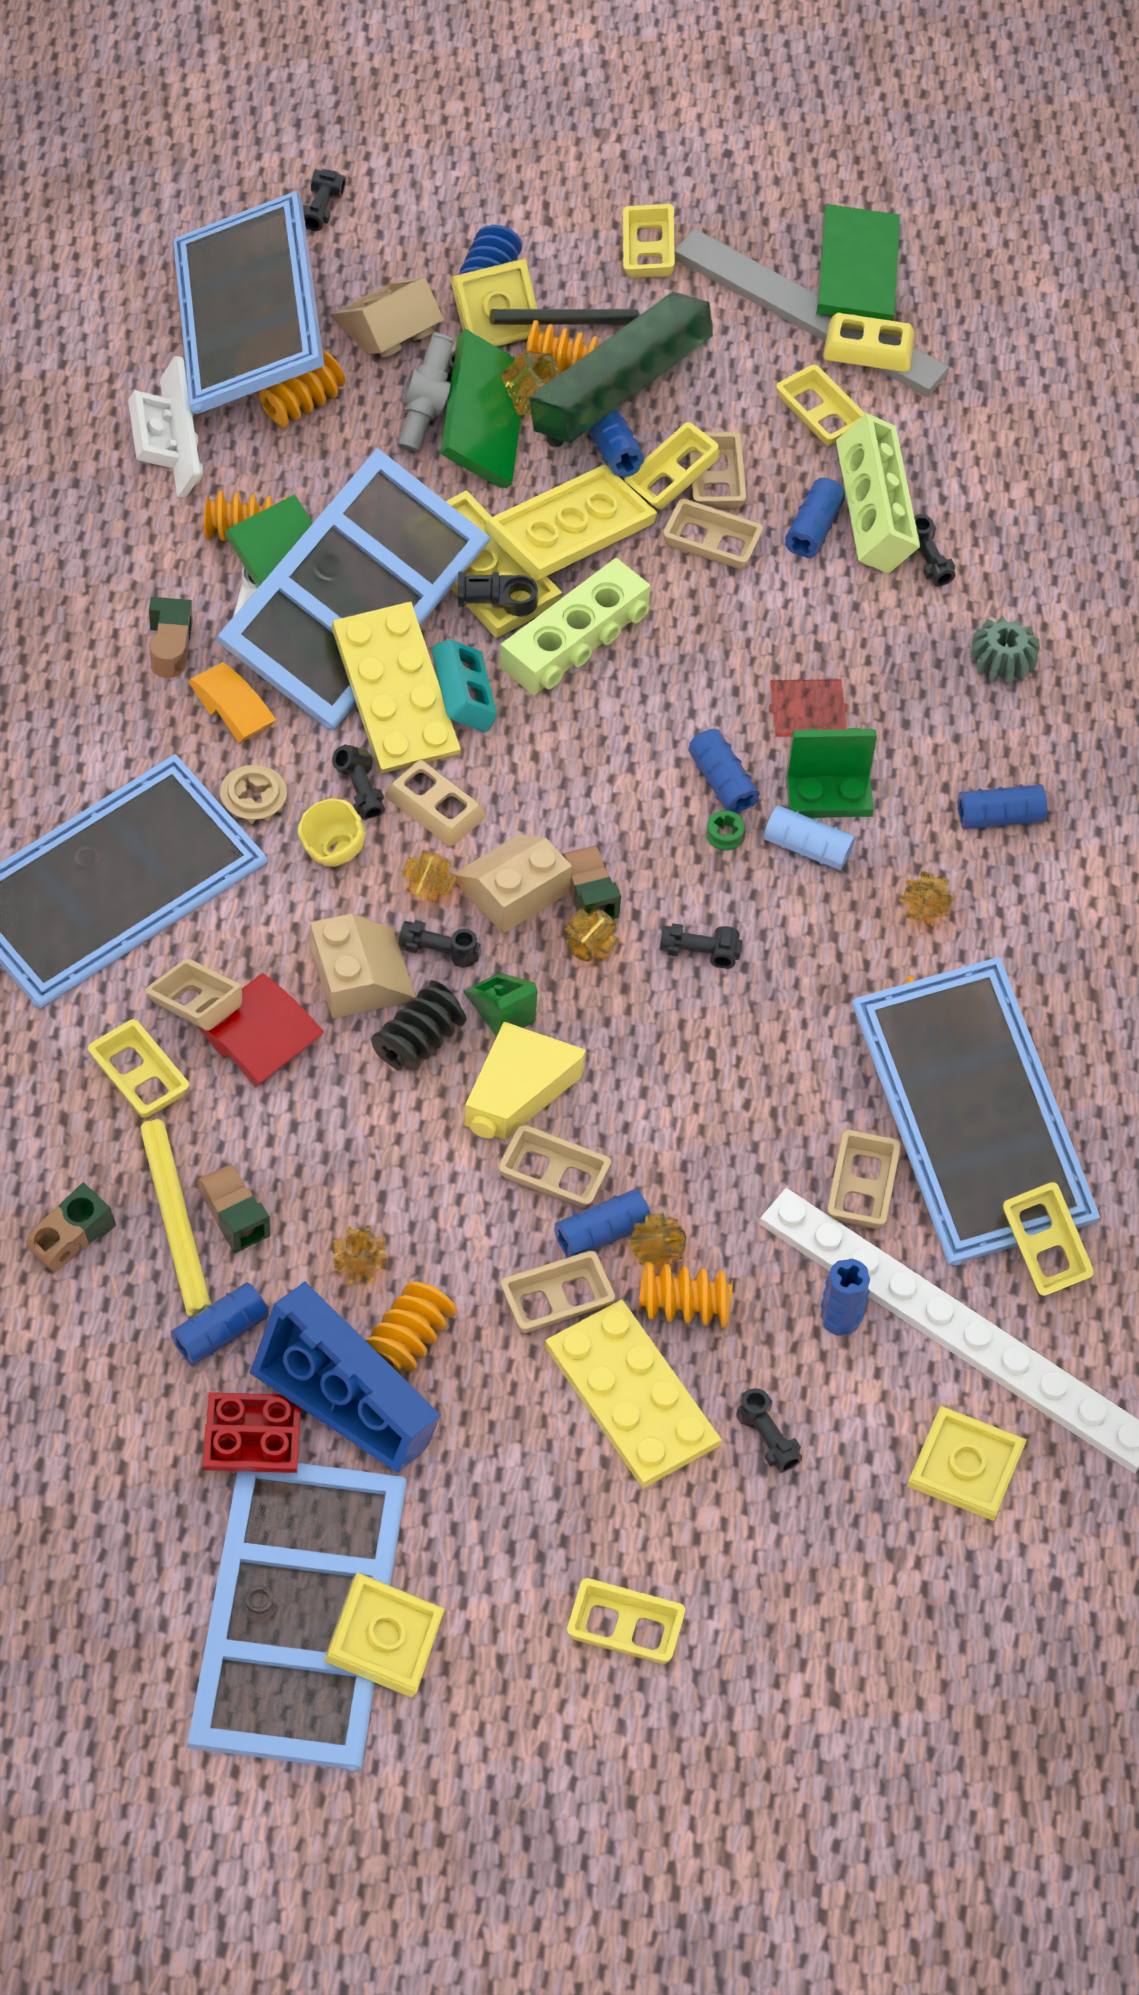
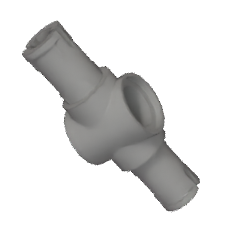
(426, 392)

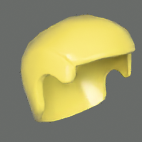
(331, 823)

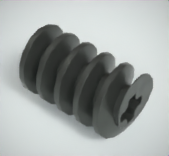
(419, 1025)

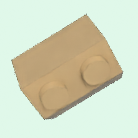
(390, 316)
(516, 880)
(358, 965)

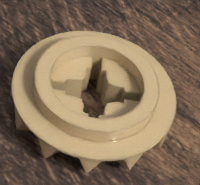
(260, 779)

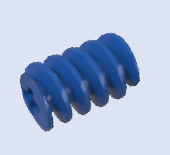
(492, 247)

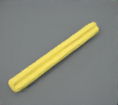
(175, 1217)

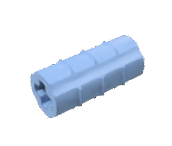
(809, 837)

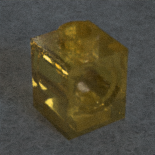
(526, 376)

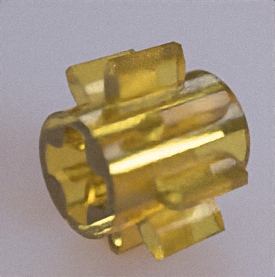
(429, 875)
(927, 898)
(591, 935)
(658, 1240)
(370, 1258)

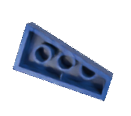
(342, 1380)

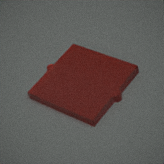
(807, 705)

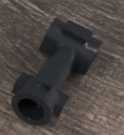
(325, 184)
(938, 568)
(357, 764)
(461, 945)
(723, 947)
(754, 1413)

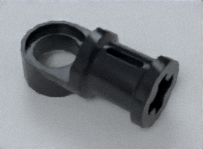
(495, 590)

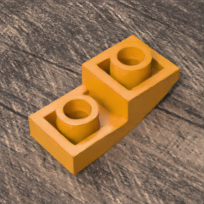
(234, 700)

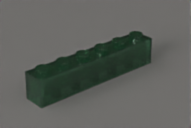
(621, 367)

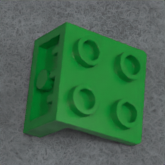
(831, 772)

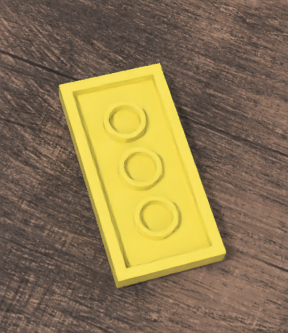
(570, 522)
(495, 558)
(395, 687)
(632, 1393)

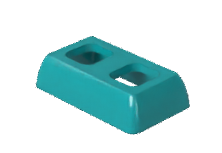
(454, 680)

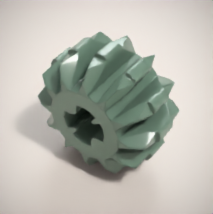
(1005, 650)

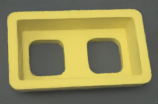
(648, 216)
(869, 350)
(834, 402)
(665, 462)
(155, 1065)
(1061, 1234)
(630, 1608)

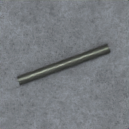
(563, 316)

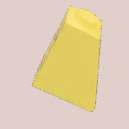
(520, 1080)

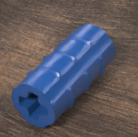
(617, 445)
(815, 517)
(723, 771)
(1002, 806)
(601, 1223)
(845, 1297)
(219, 1323)

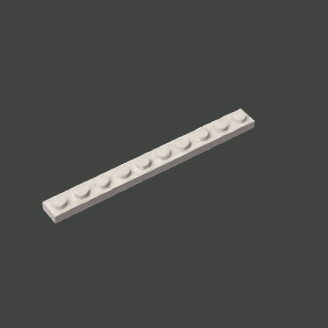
(960, 1330)

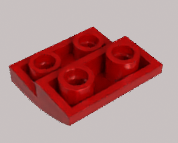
(264, 1030)
(251, 1433)

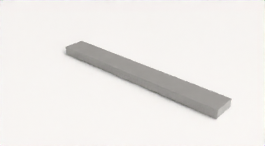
(791, 302)

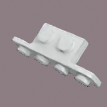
(166, 429)

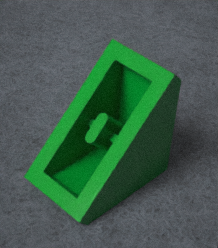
(504, 1000)

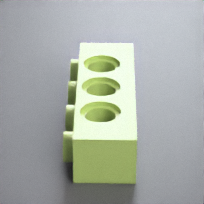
(877, 493)
(575, 627)

